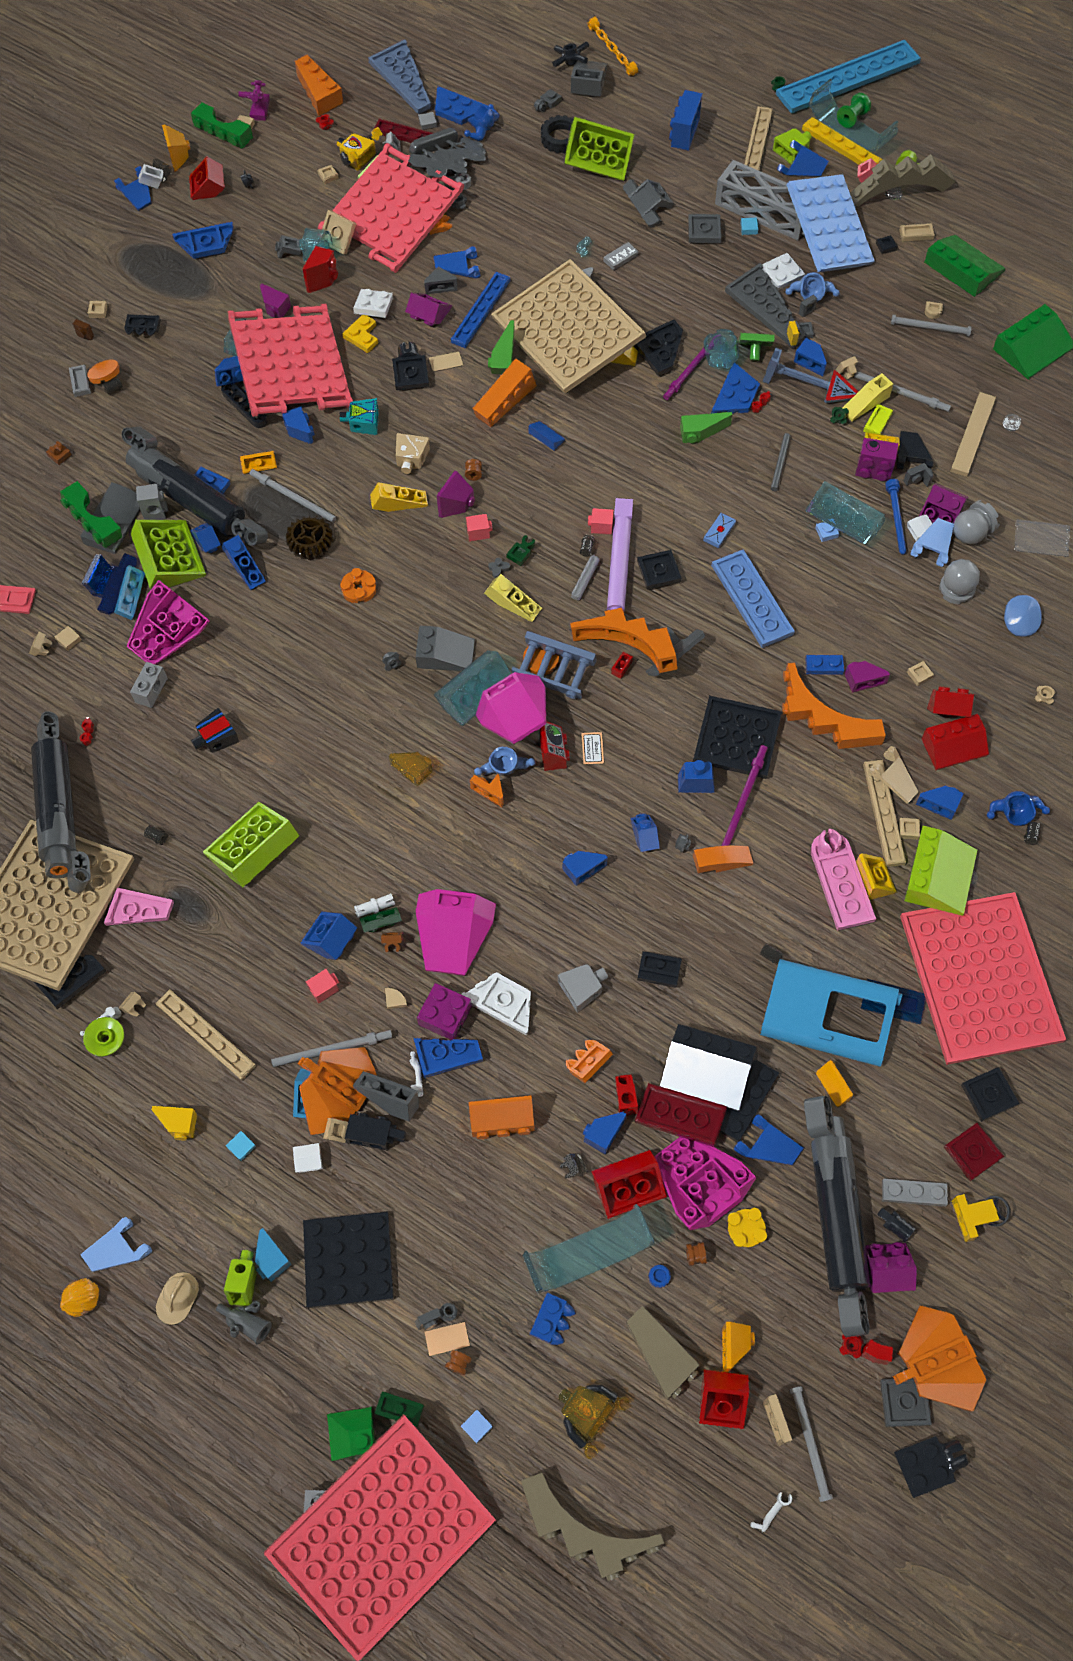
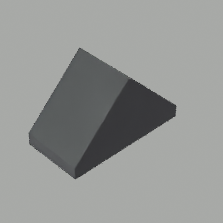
(440, 281)

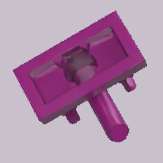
(260, 101)

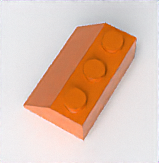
(501, 1117)

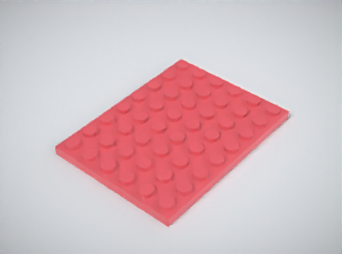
(982, 979)
(379, 1537)

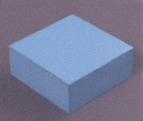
(476, 1426)

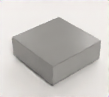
(427, 120)

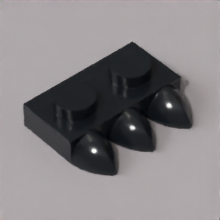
(142, 324)

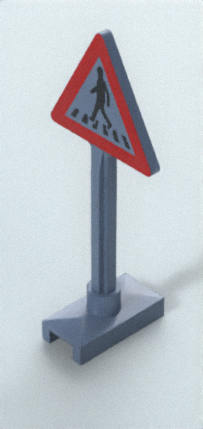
(837, 389)

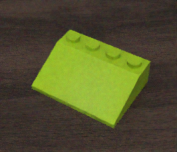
(598, 148)
(167, 551)
(251, 843)
(941, 872)

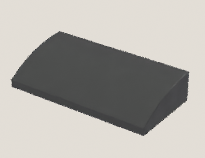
(122, 507)

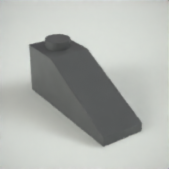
(390, 1096)

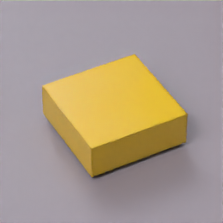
(793, 333)

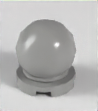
(975, 523)
(959, 581)

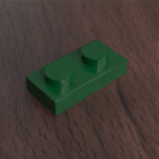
(385, 918)
(395, 1407)

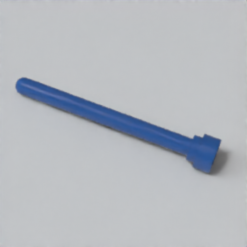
(892, 487)

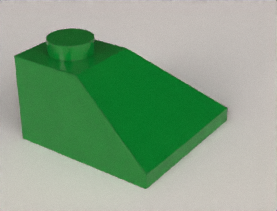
(350, 1433)

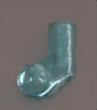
(581, 246)

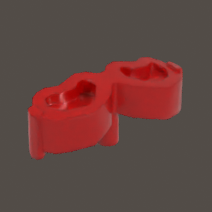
(763, 399)
(87, 726)

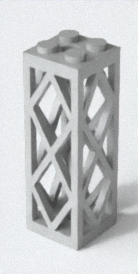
(731, 186)

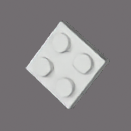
(783, 271)
(373, 303)

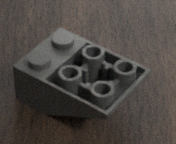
(588, 78)

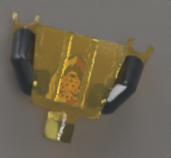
(587, 1412)

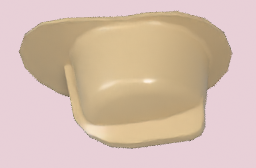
(177, 1298)

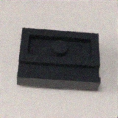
(659, 969)

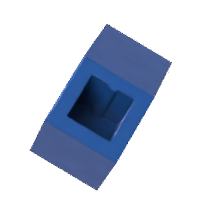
(228, 371)
(297, 425)
(645, 832)

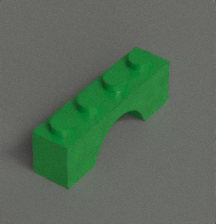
(236, 132)
(103, 529)

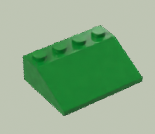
(962, 264)
(1034, 342)

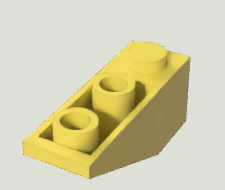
(869, 396)
(512, 598)

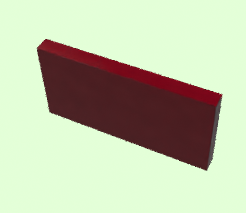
(681, 1115)

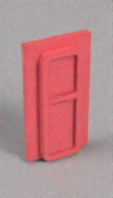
(16, 599)

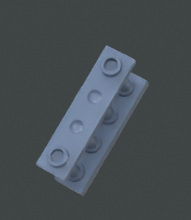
(567, 652)

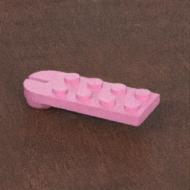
(841, 881)

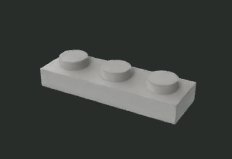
(914, 1192)

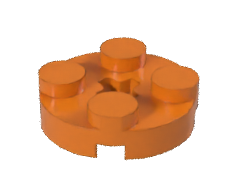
(356, 577)

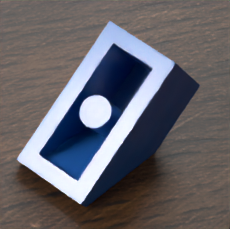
(811, 356)
(205, 537)
(941, 801)
(583, 865)
(603, 1131)

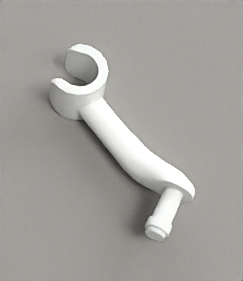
(110, 1012)
(418, 1086)
(771, 1514)

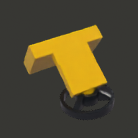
(978, 1214)

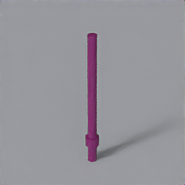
(676, 385)
(757, 765)

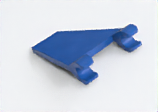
(805, 163)
(135, 192)
(457, 263)
(771, 1145)

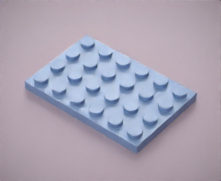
(830, 223)

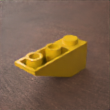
(395, 498)

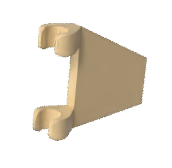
(896, 776)

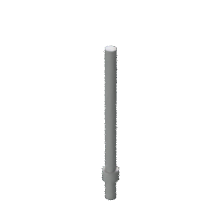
(932, 402)
(267, 481)
(370, 1039)

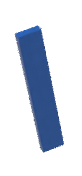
(480, 310)

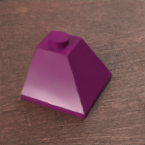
(455, 496)

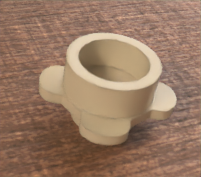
(1046, 690)

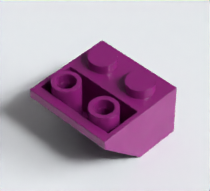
(943, 504)
(891, 1268)

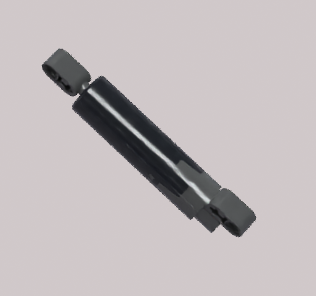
(188, 489)
(55, 807)
(839, 1214)

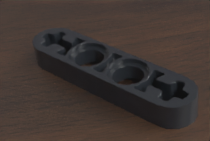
(241, 406)

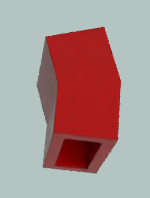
(877, 1353)

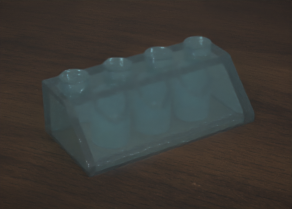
(846, 513)
(463, 693)

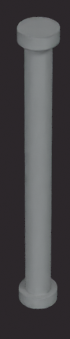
(931, 325)
(811, 1445)

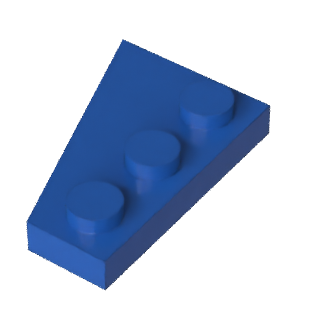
(446, 1055)

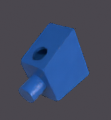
(696, 777)

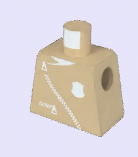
(411, 451)

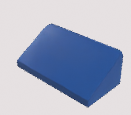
(545, 435)

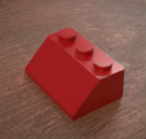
(956, 742)
(629, 1183)

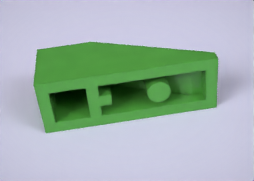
(503, 351)
(699, 427)

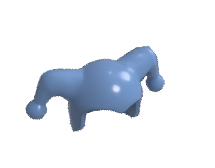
(812, 284)
(504, 762)

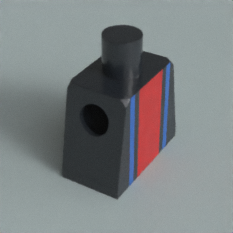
(215, 732)

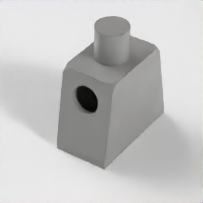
(582, 985)

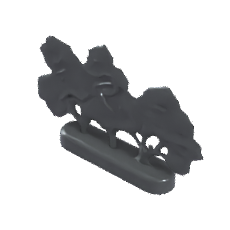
(442, 158)

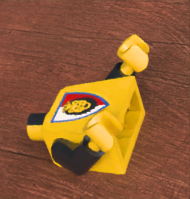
(358, 149)

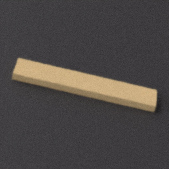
(758, 137)
(973, 434)
(885, 818)
(205, 1034)

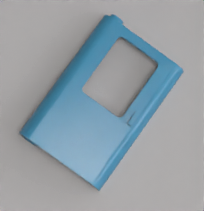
(800, 1004)

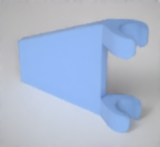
(937, 539)
(113, 1249)

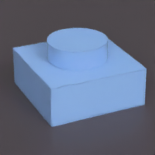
(826, 531)

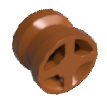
(473, 469)
(696, 1254)
(458, 1362)

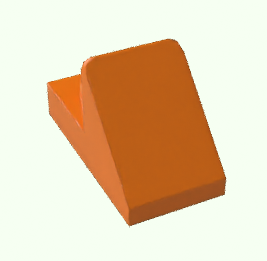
(490, 791)

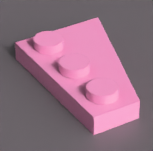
(137, 907)

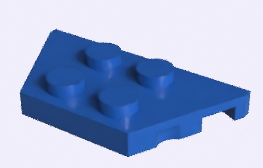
(455, 106)
(205, 240)
(737, 392)

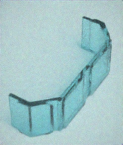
(826, 111)
(589, 1251)

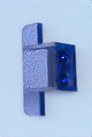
(106, 580)

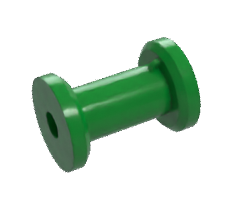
(859, 105)

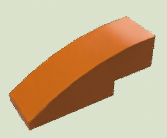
(722, 858)

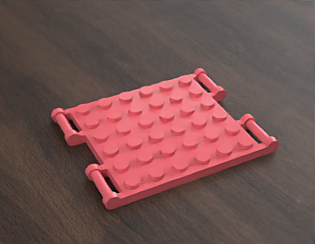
(395, 207)
(289, 360)

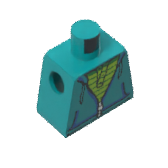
(362, 416)

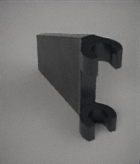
(912, 450)

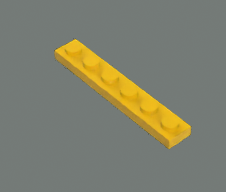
(838, 142)

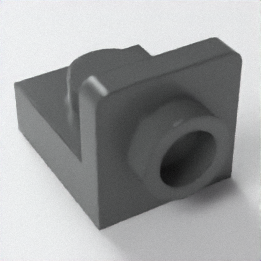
(287, 245)
(917, 474)

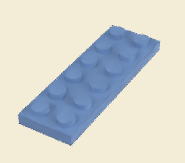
(752, 598)

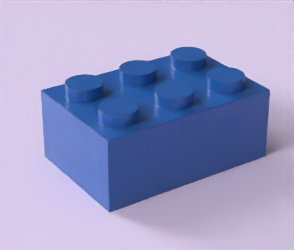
(685, 120)

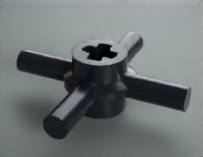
(570, 54)

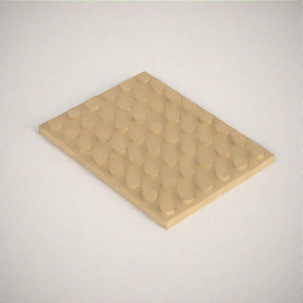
(569, 325)
(44, 920)

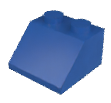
(329, 935)

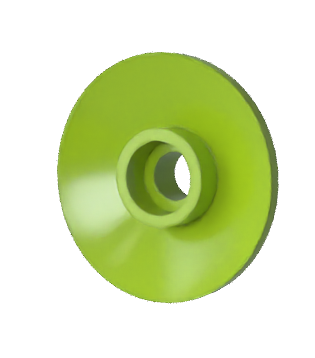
(97, 1031)

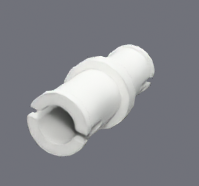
(374, 905)

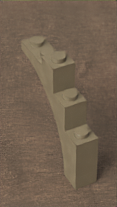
(907, 172)
(579, 1539)

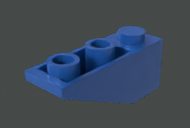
(243, 562)

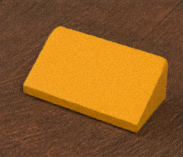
(258, 462)
(834, 1084)

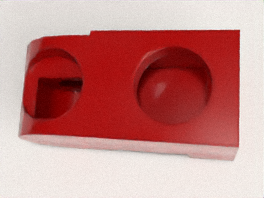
(626, 1094)

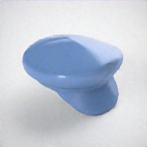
(1022, 615)

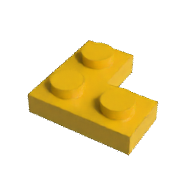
(359, 334)

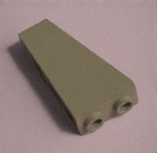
(663, 1354)

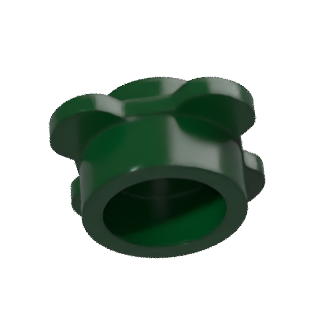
(778, 82)
(835, 412)

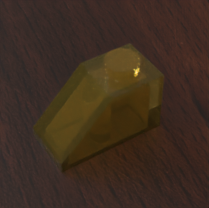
(412, 766)

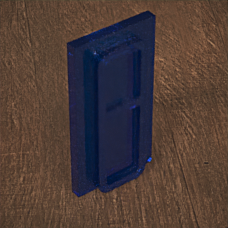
(910, 1007)

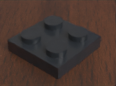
(659, 569)
(990, 1094)

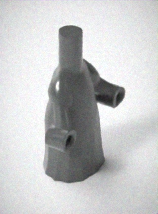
(245, 1322)

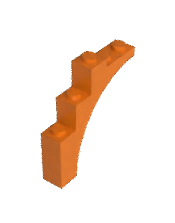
(614, 627)
(846, 730)

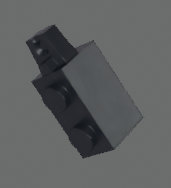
(372, 1132)

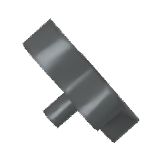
(498, 566)

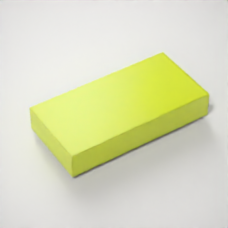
(878, 419)

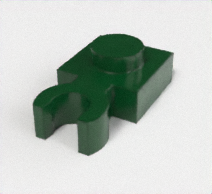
(520, 552)

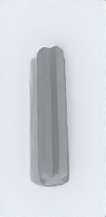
(585, 577)

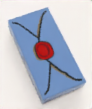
(719, 530)

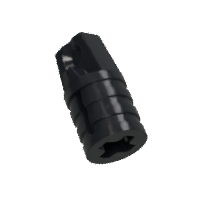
(896, 1224)

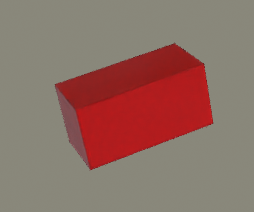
(622, 665)

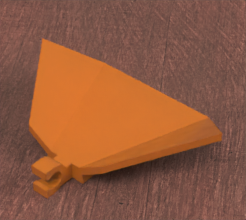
(330, 1086)
(941, 1360)

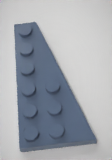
(402, 74)

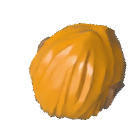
(79, 1297)

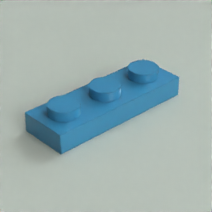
(129, 592)

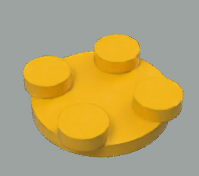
(746, 1228)

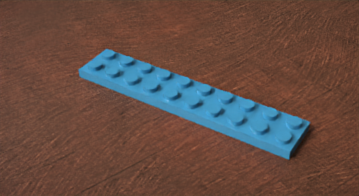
(850, 74)

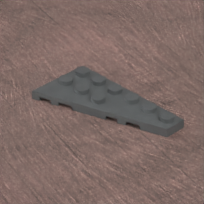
(763, 301)

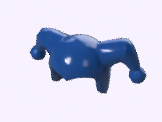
(482, 121)
(1018, 807)

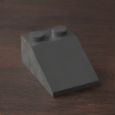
(443, 649)

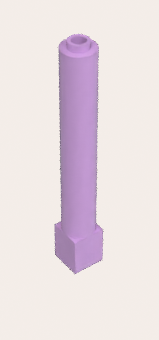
(620, 554)

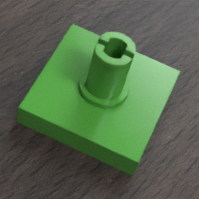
(756, 342)

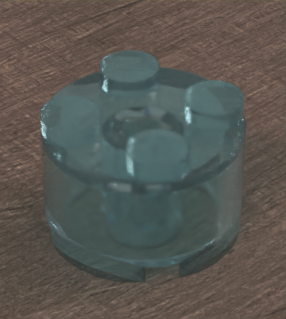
(313, 238)
(721, 349)

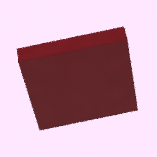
(973, 1151)

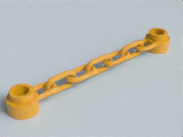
(631, 68)

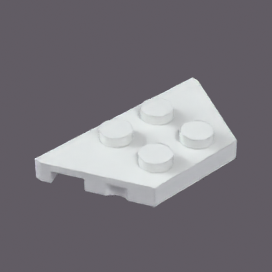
(503, 1001)

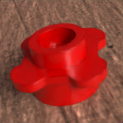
(324, 122)
(857, 1344)

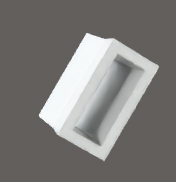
(150, 176)
(918, 526)
(307, 1158)

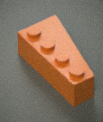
(318, 85)
(505, 393)

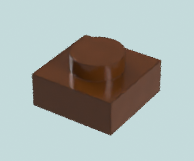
(83, 329)

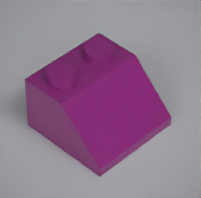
(427, 308)

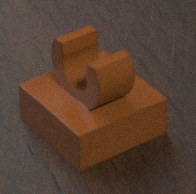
(58, 453)
(392, 938)

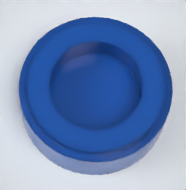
(659, 1276)

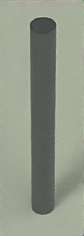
(780, 462)

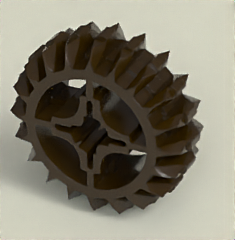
(305, 536)

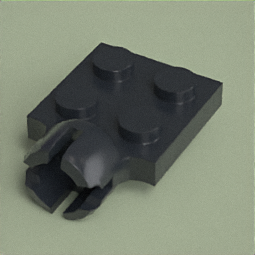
(410, 368)
(930, 1464)

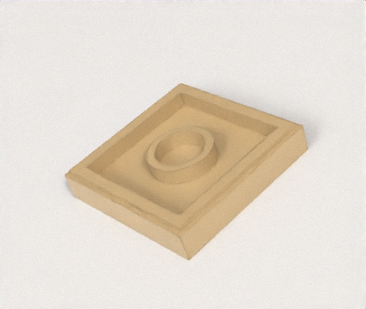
(341, 231)
(777, 1420)

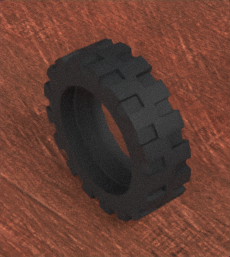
(550, 125)

